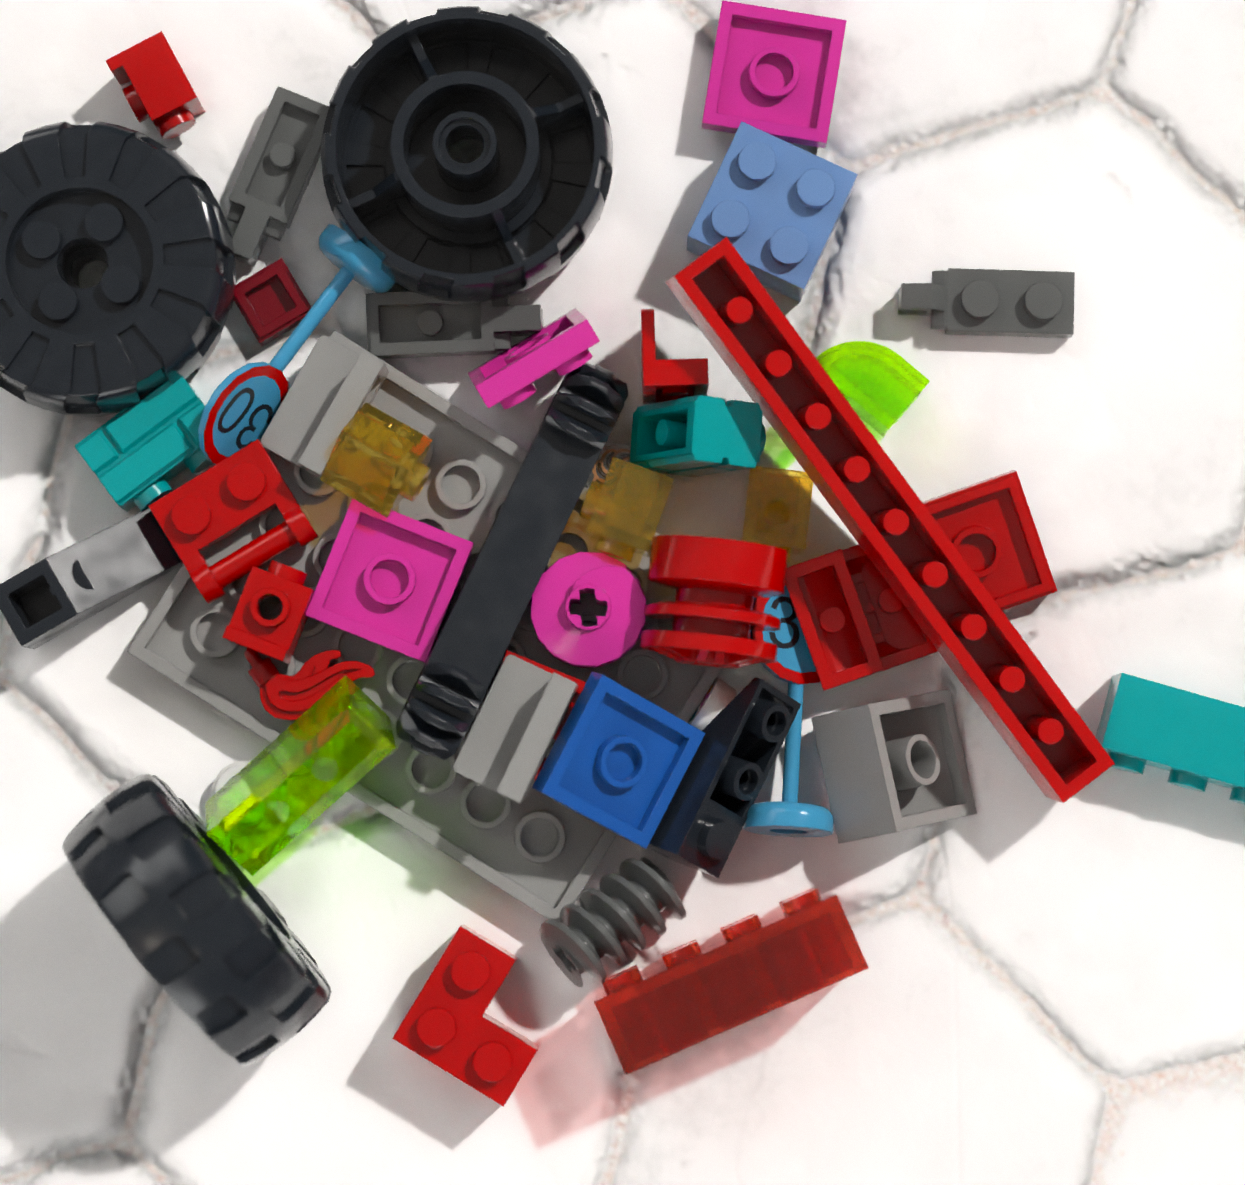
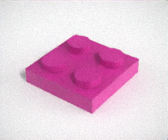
(774, 73)
(558, 346)
(390, 580)

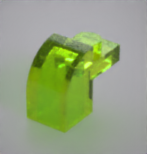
(873, 381)

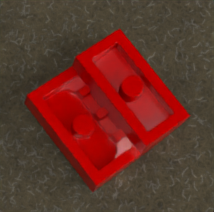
(852, 618)

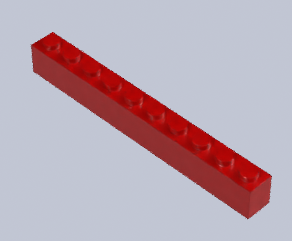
(889, 521)

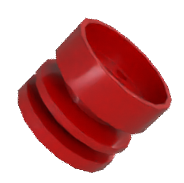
(714, 599)

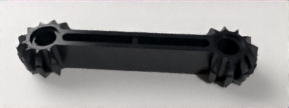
(511, 561)

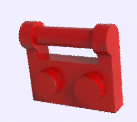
(221, 504)

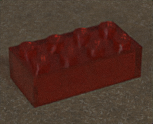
(730, 980)

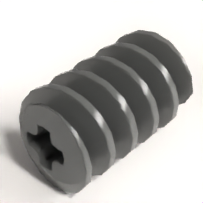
(610, 918)

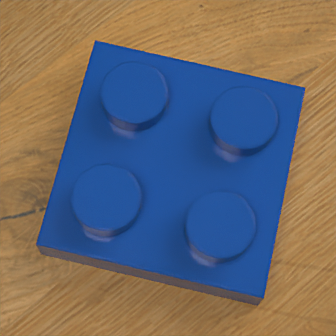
(618, 760)

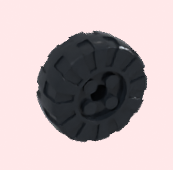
(479, 224)
(168, 279)
(196, 920)

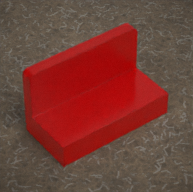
(668, 378)

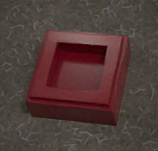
(271, 302)

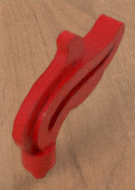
(291, 696)

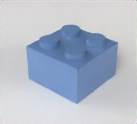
(773, 208)

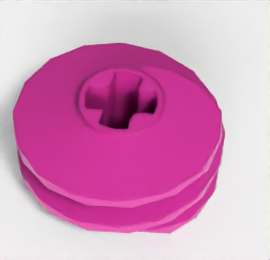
(564, 632)

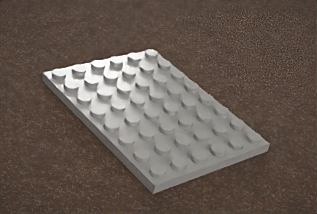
(526, 849)

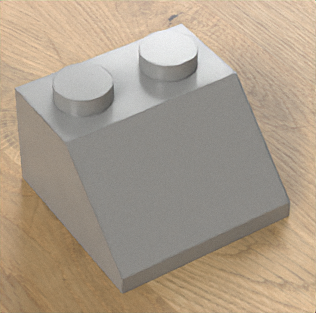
(893, 765)

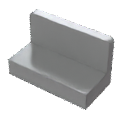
(322, 402)
(515, 728)

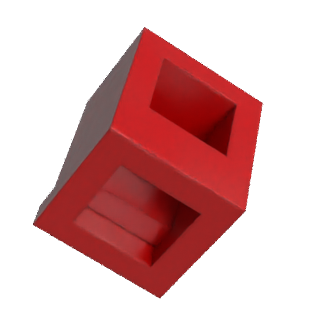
(157, 87)
(280, 635)

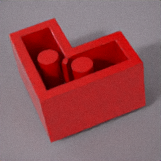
(451, 1022)

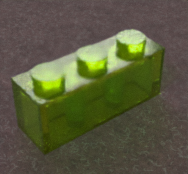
(299, 775)

